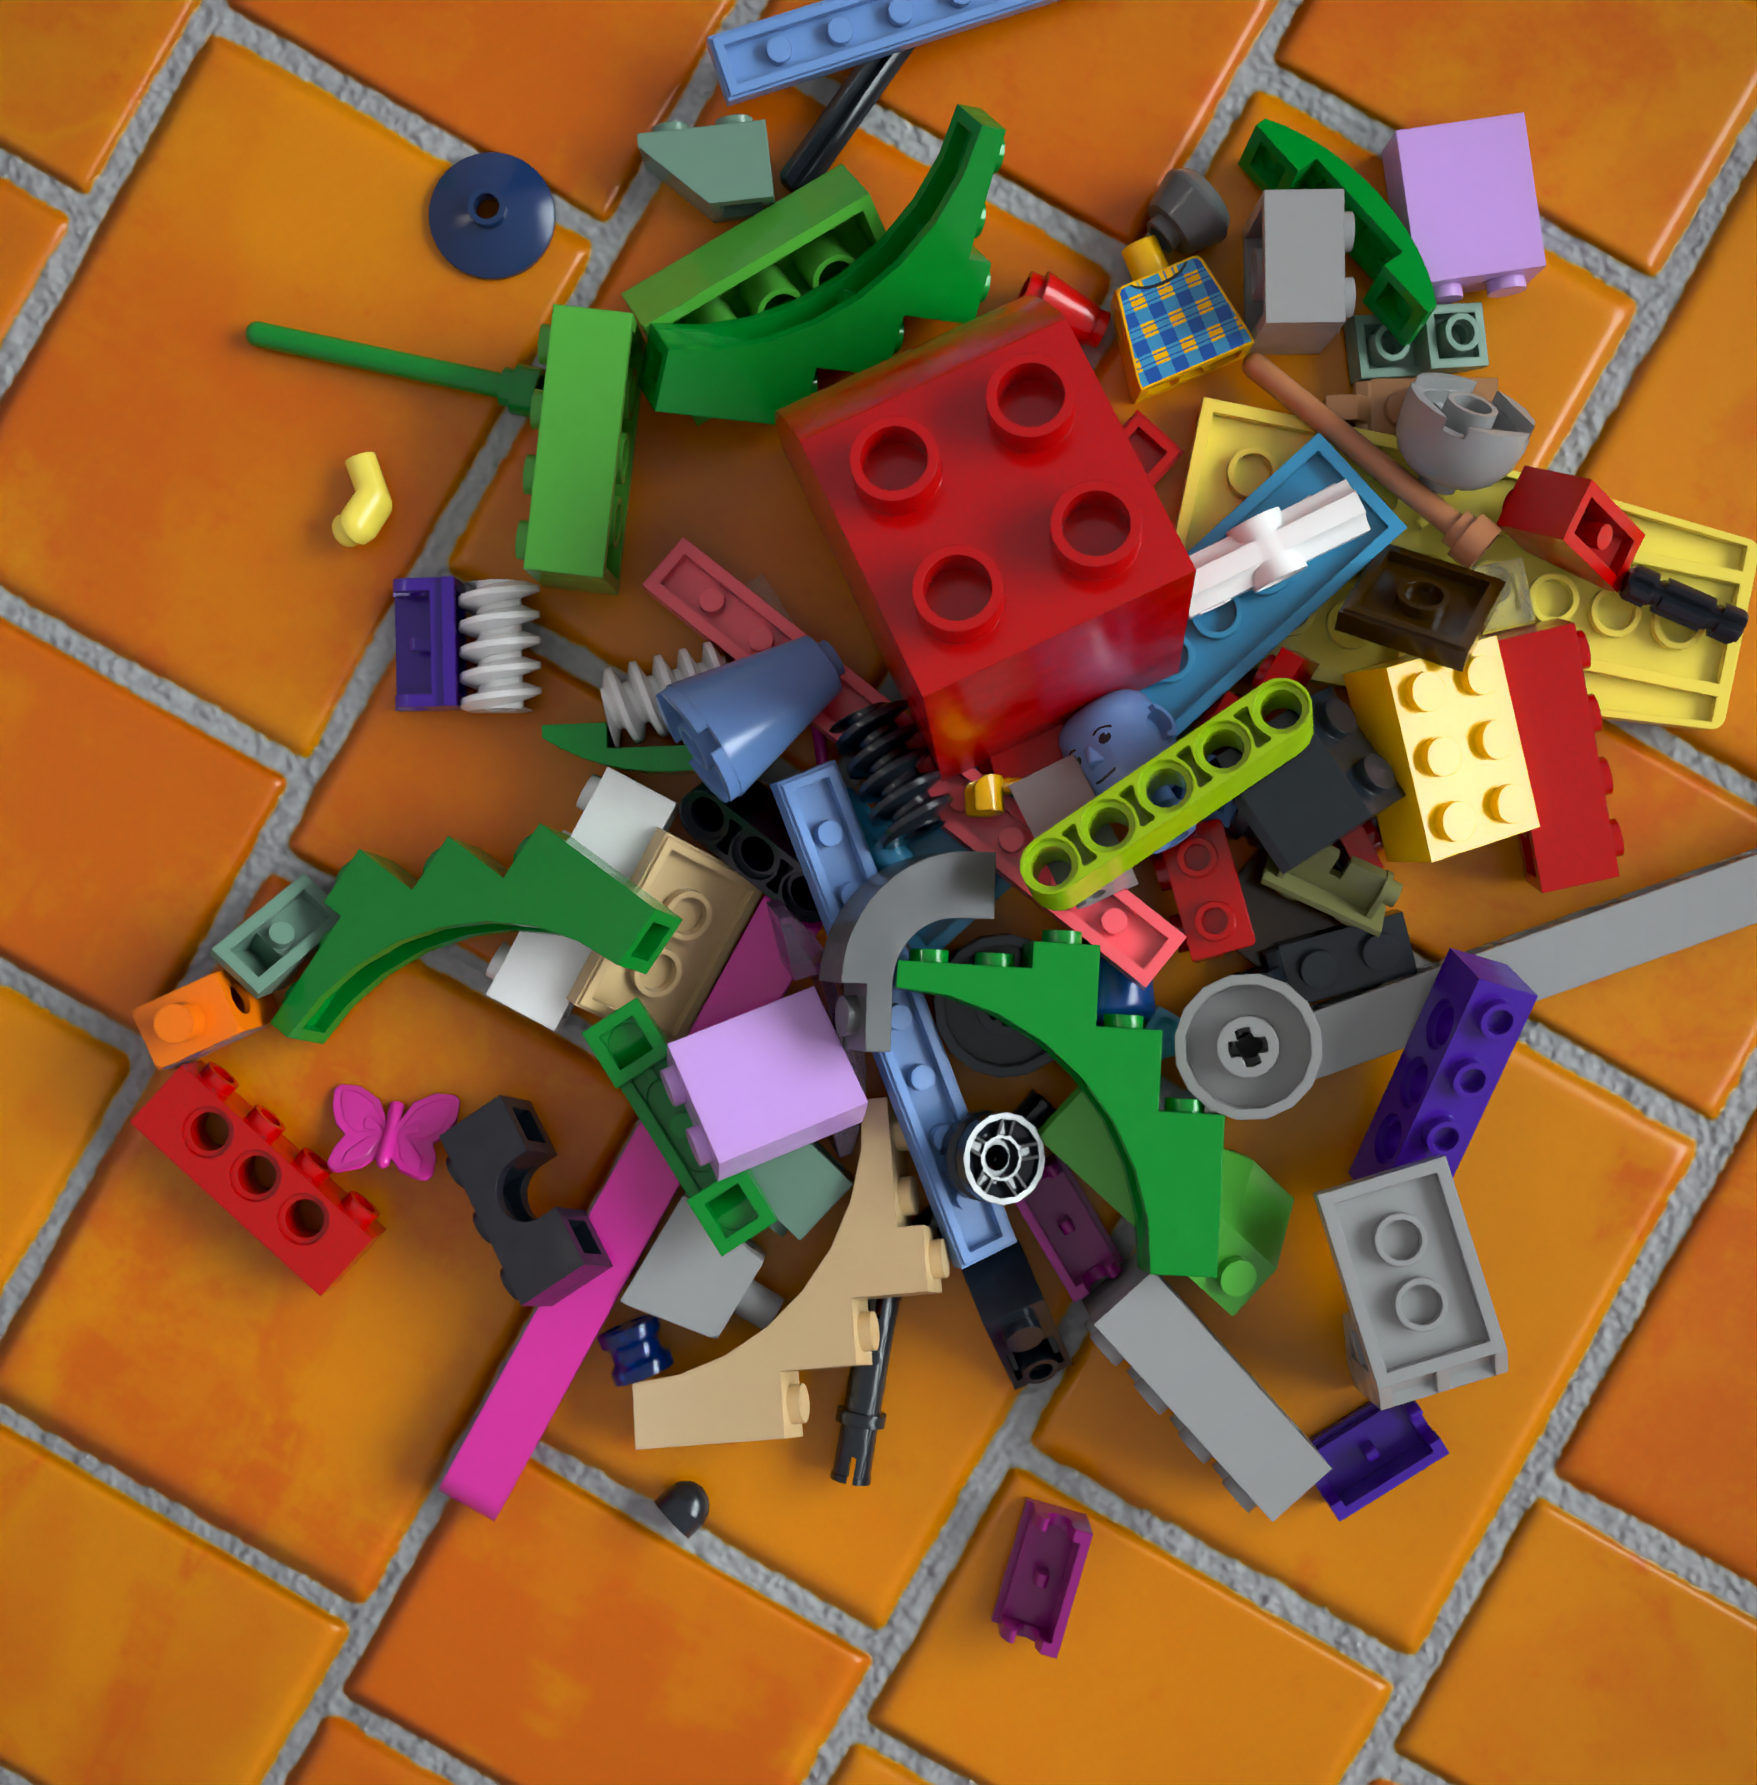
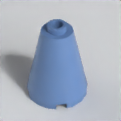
(750, 710)

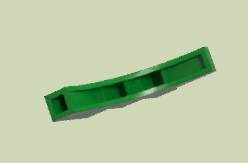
(853, 320)
(465, 894)
(1167, 1154)

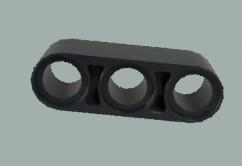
(752, 841)

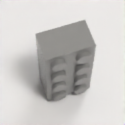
(1212, 1395)

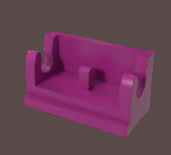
(1069, 1230)
(1042, 1575)

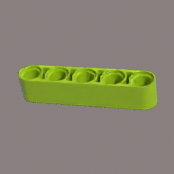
(1182, 765)

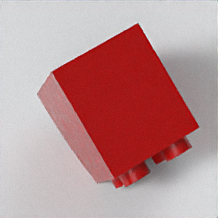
(993, 530)

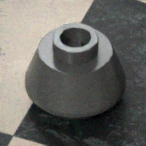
(1187, 213)

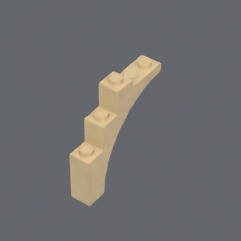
(828, 1325)

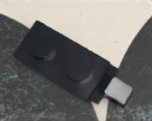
(1340, 959)

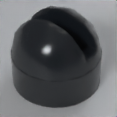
(684, 1506)

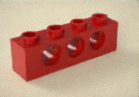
(177, 1127)

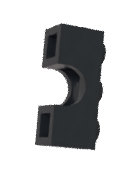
(494, 1161)

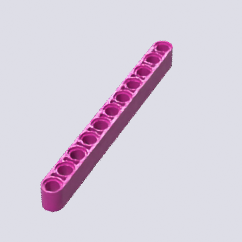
(624, 1222)

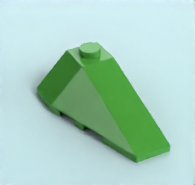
(1251, 1210)

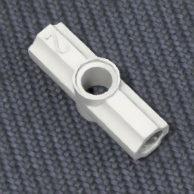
(1275, 546)

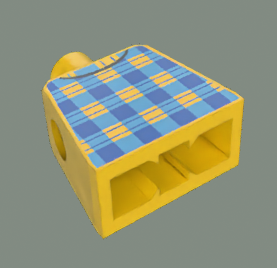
(1172, 321)

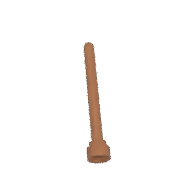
(1464, 534)

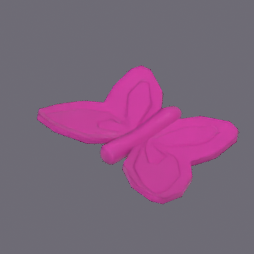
(394, 1139)

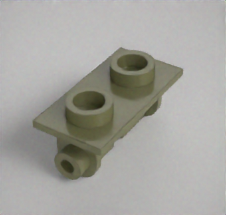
(1351, 896)

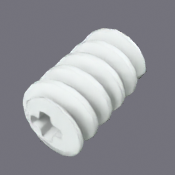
(498, 646)
(634, 702)

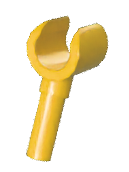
(986, 795)

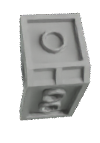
(1410, 1284)

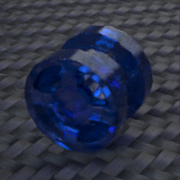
(635, 1350)

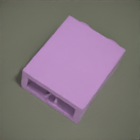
(1468, 204)
(763, 1084)

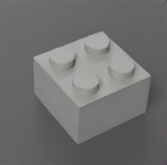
(1297, 270)

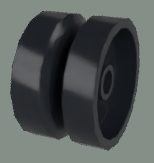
(978, 1037)

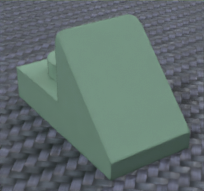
(277, 938)

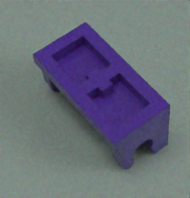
(429, 644)
(1374, 1454)

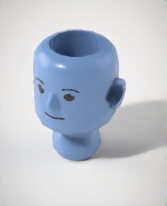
(1117, 738)

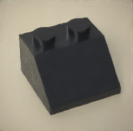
(1319, 792)

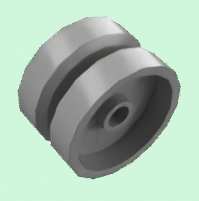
(1241, 1084)

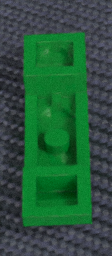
(1382, 246)
(596, 745)
(632, 1055)

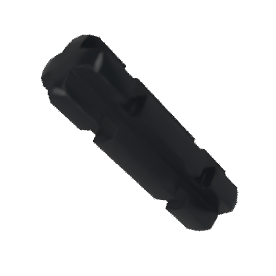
(1683, 604)

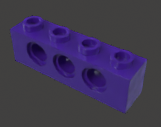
(1448, 1065)

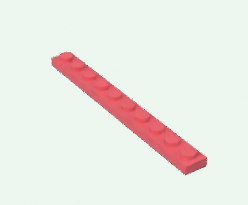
(743, 624)

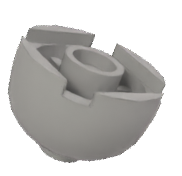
(1458, 436)

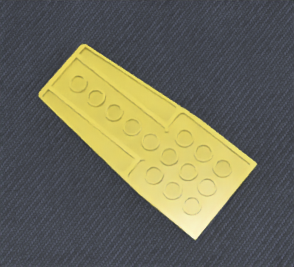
(1640, 661)

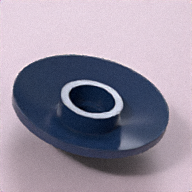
(510, 239)

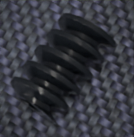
(891, 773)

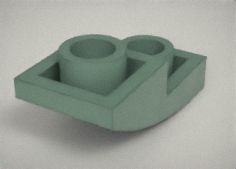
(1447, 343)

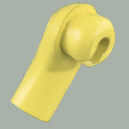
(368, 506)

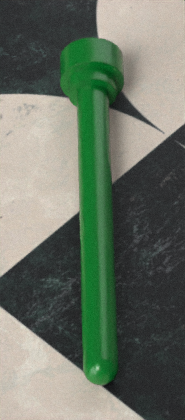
(511, 387)

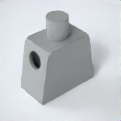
(694, 1285)

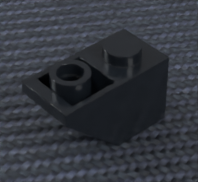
(1016, 1316)

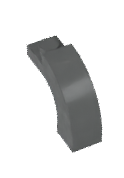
(883, 919)

